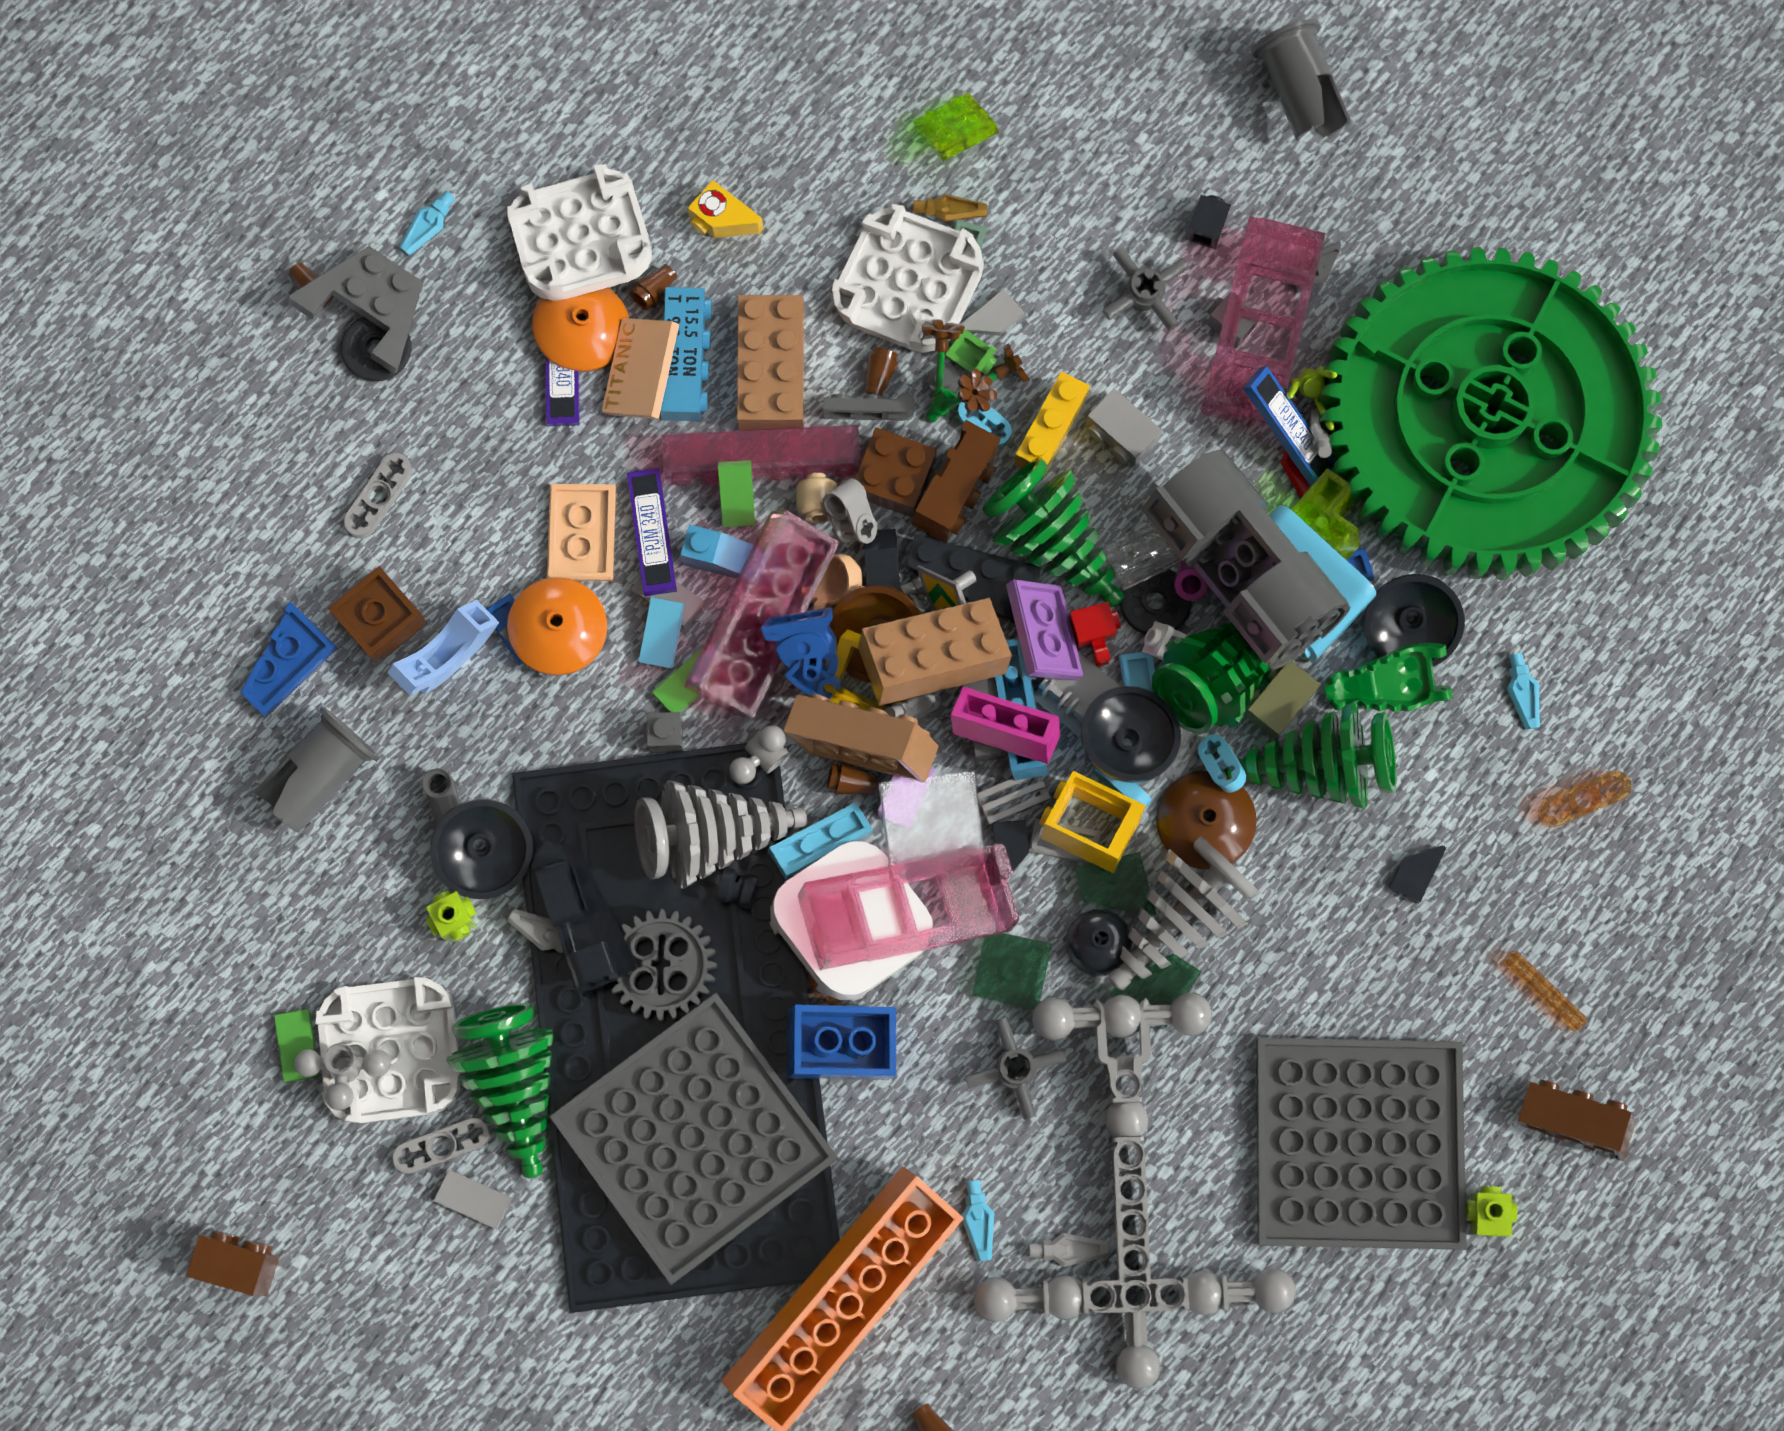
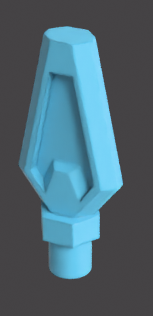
(426, 223)
(1524, 692)
(978, 1221)

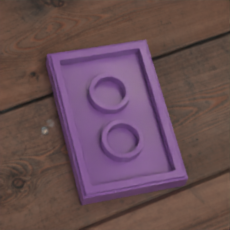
(1044, 630)

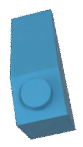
(714, 551)

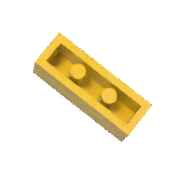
(1053, 421)

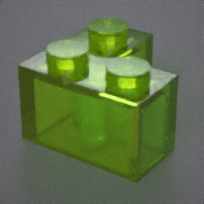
(1324, 511)

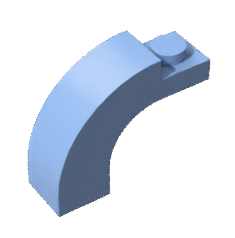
(447, 652)

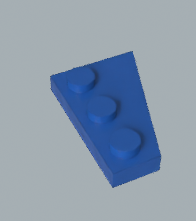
(288, 661)

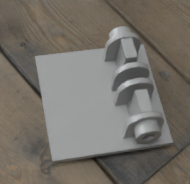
(1072, 698)

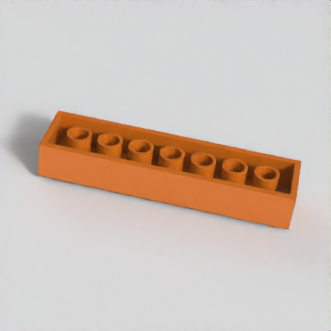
(841, 1300)

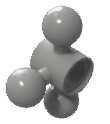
(765, 750)
(340, 1095)

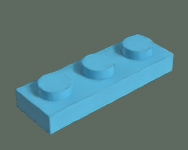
(819, 839)

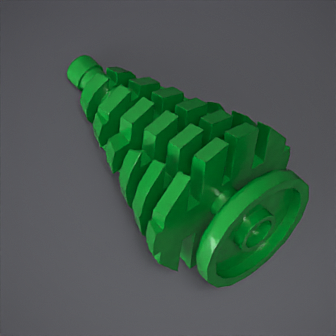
(1050, 525)
(1209, 678)
(1330, 757)
(508, 1075)

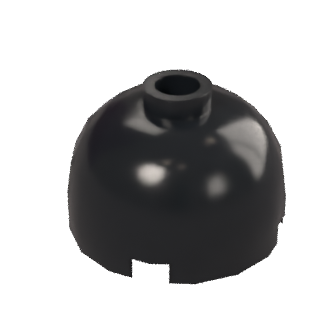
(1086, 952)

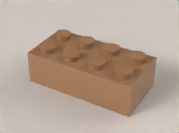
(770, 362)
(934, 651)
(861, 737)

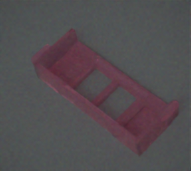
(1275, 253)
(971, 886)

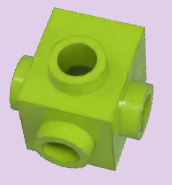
(459, 925)
(1480, 1218)

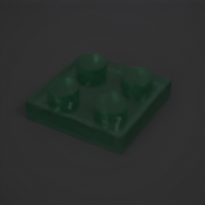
(1012, 970)

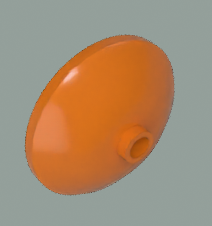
(576, 343)
(559, 648)

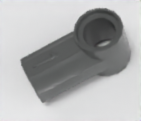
(443, 801)

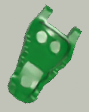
(1393, 682)

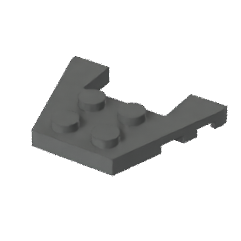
(374, 290)

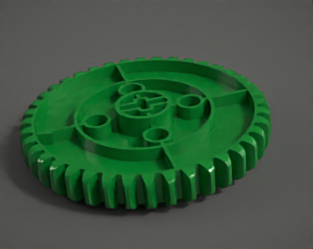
(1577, 387)

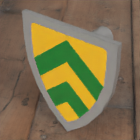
(942, 591)

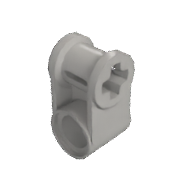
(848, 511)

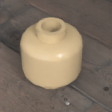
(810, 497)

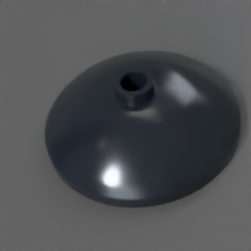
(1438, 616)
(1135, 716)
(483, 871)

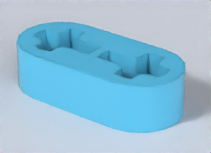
(989, 417)
(1227, 759)
(1130, 790)

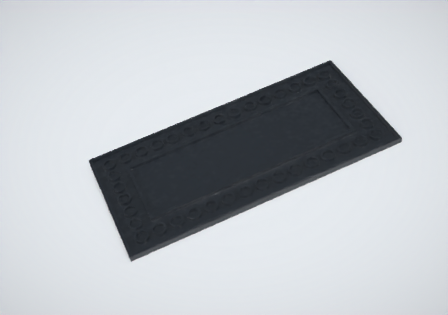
(594, 1033)

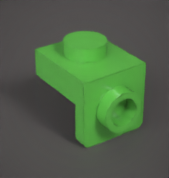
(971, 353)

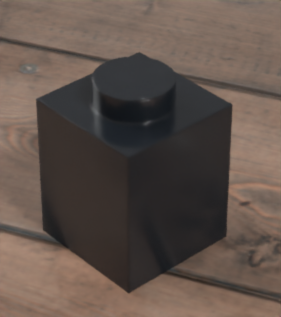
(1208, 221)

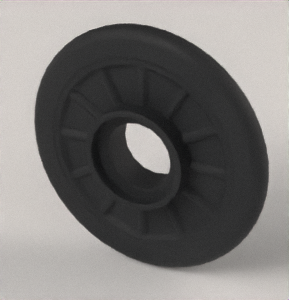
(356, 356)
(1141, 616)

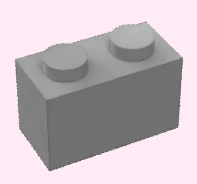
(1122, 428)

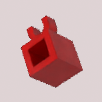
(1093, 628)

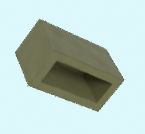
(1282, 699)

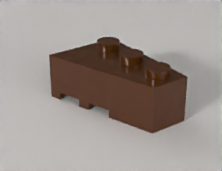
(958, 483)
(1578, 1118)

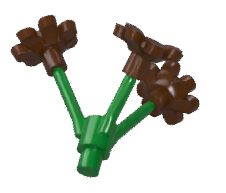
(974, 388)

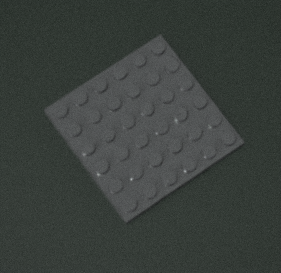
(693, 1138)
(1360, 1144)

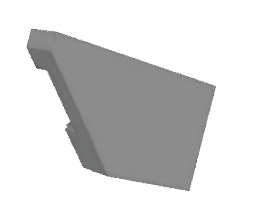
(995, 316)

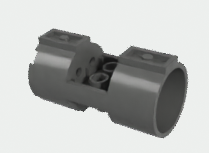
(1223, 531)

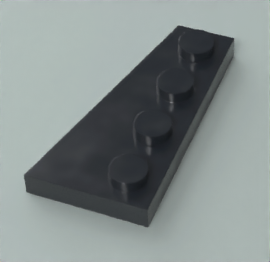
(990, 570)

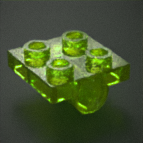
(955, 126)

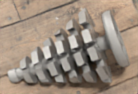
(705, 830)
(1204, 890)

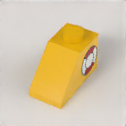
(722, 214)

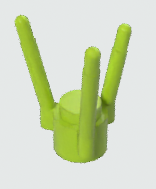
(1310, 384)

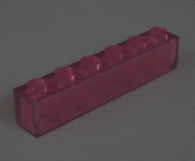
(771, 453)

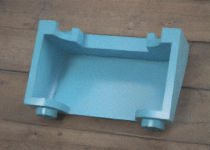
(1345, 577)

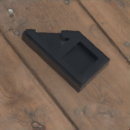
(1014, 839)
(1416, 873)

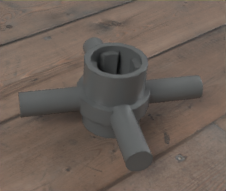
(1145, 301)
(1000, 1072)

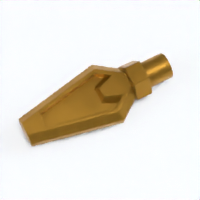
(950, 208)

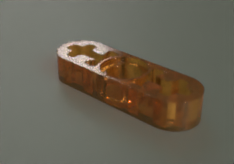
(1602, 781)

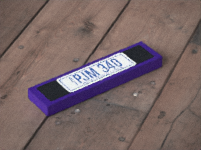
(562, 396)
(651, 532)

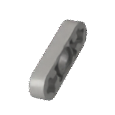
(398, 480)
(414, 1146)

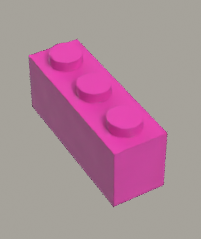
(1005, 725)

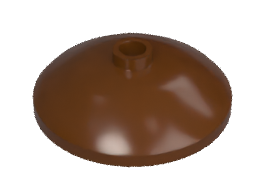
(867, 608)
(1182, 820)

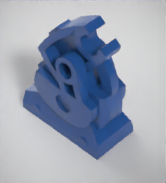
(803, 646)

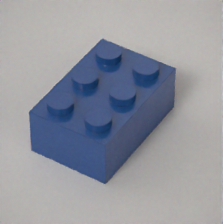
(841, 1042)

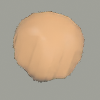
(838, 580)

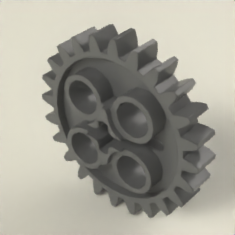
(692, 964)

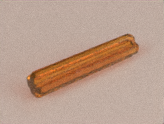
(1545, 991)

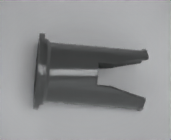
(1303, 78)
(314, 771)

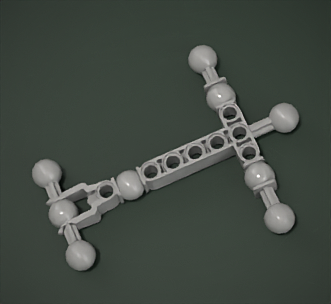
(1127, 1122)

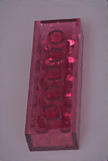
(774, 582)

